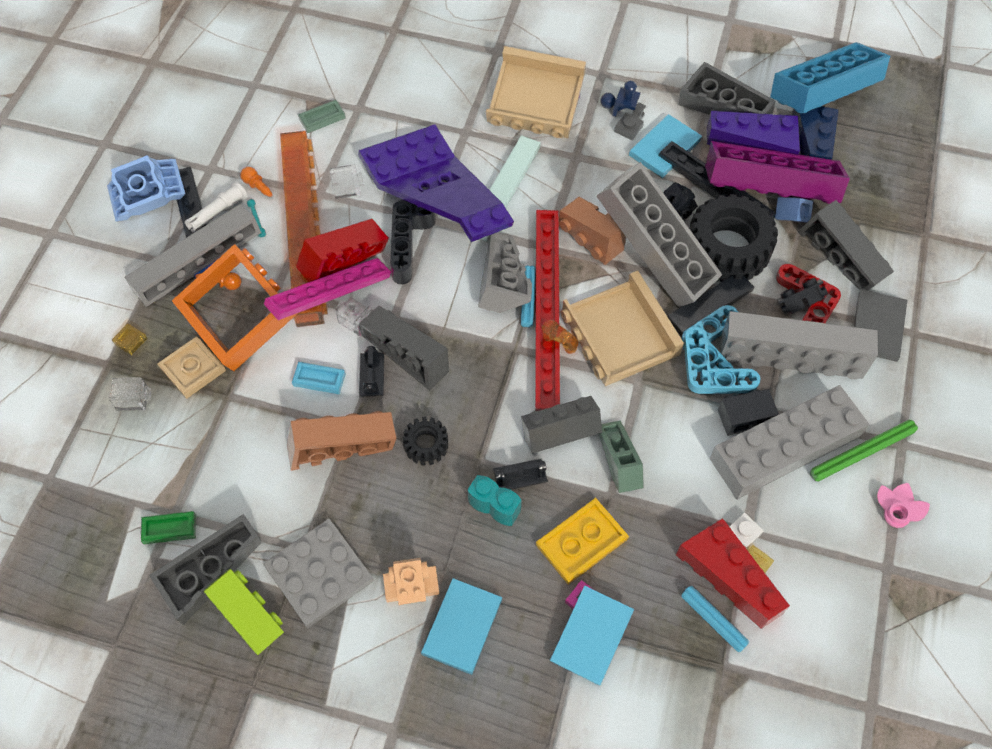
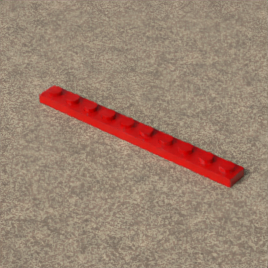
(547, 308)

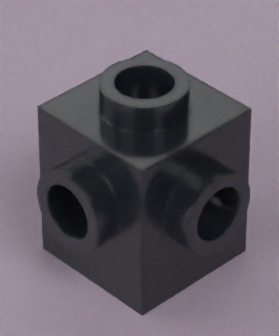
(681, 199)

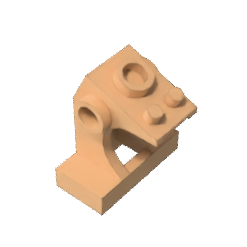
(410, 581)

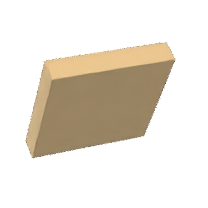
(191, 367)

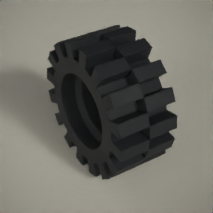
(425, 454)

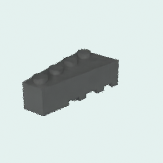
(717, 91)
(846, 246)
(406, 346)
(186, 576)

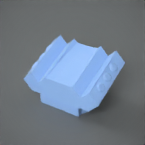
(144, 186)

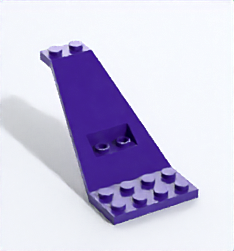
(425, 160)

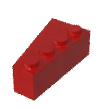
(340, 249)
(734, 572)

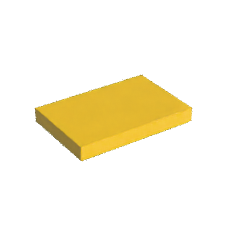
(582, 540)

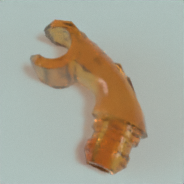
(555, 332)

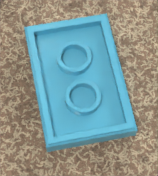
(658, 138)
(462, 626)
(592, 635)

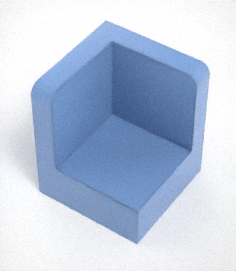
(794, 209)

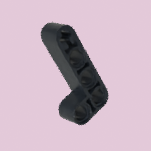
(406, 219)

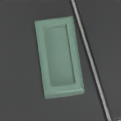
(321, 116)

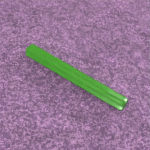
(863, 450)

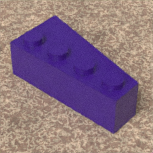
(755, 130)

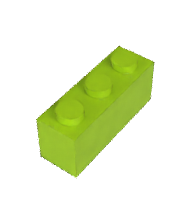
(244, 610)

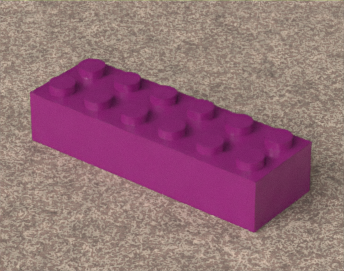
(776, 172)

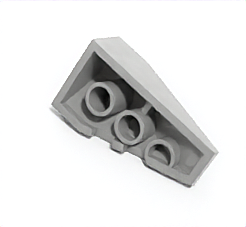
(504, 277)

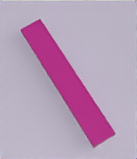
(326, 288)

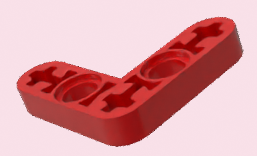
(789, 283)

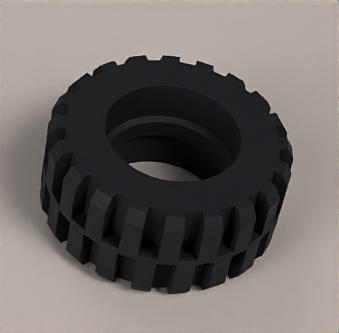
(741, 217)

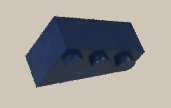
(817, 131)

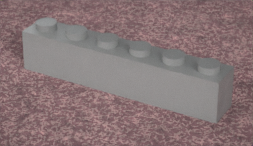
(192, 255)

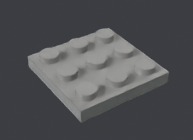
(318, 573)

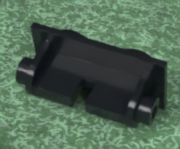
(810, 291)
(371, 373)
(521, 474)

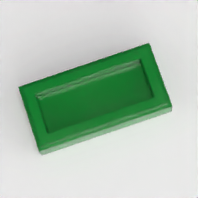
(168, 527)

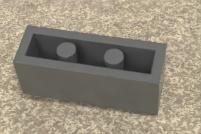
(561, 424)

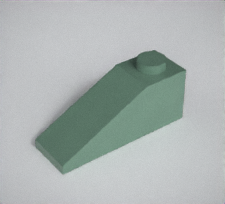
(621, 457)

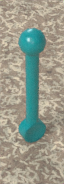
(251, 203)

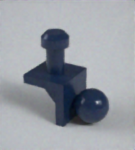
(626, 98)

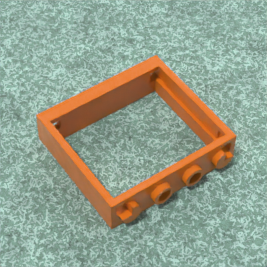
(206, 281)

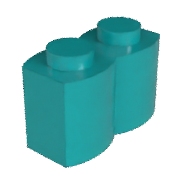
(498, 502)

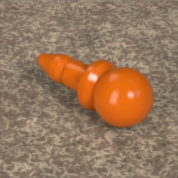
(251, 177)
(231, 281)

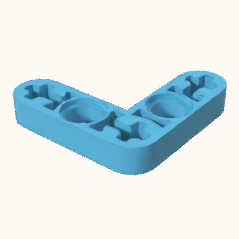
(714, 320)
(709, 376)

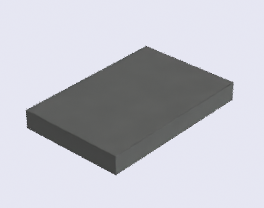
(886, 316)

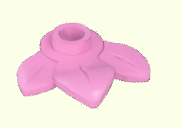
(902, 503)

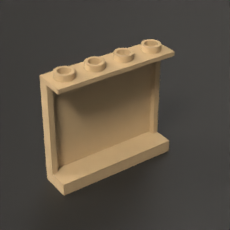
(536, 92)
(622, 330)

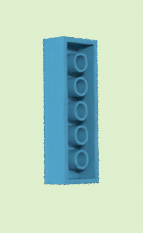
(829, 77)

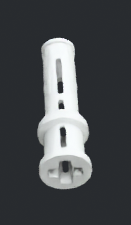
(223, 202)

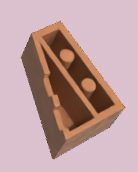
(592, 229)

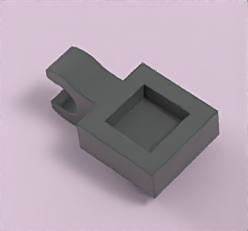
(631, 124)

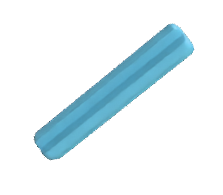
(527, 310)
(715, 618)

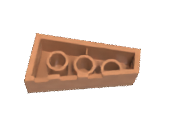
(339, 437)

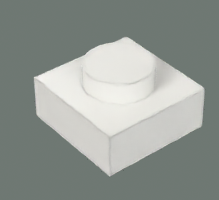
(746, 530)

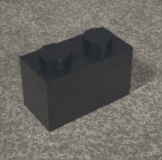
(746, 410)

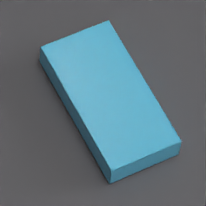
(318, 378)

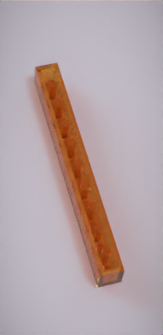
(300, 211)

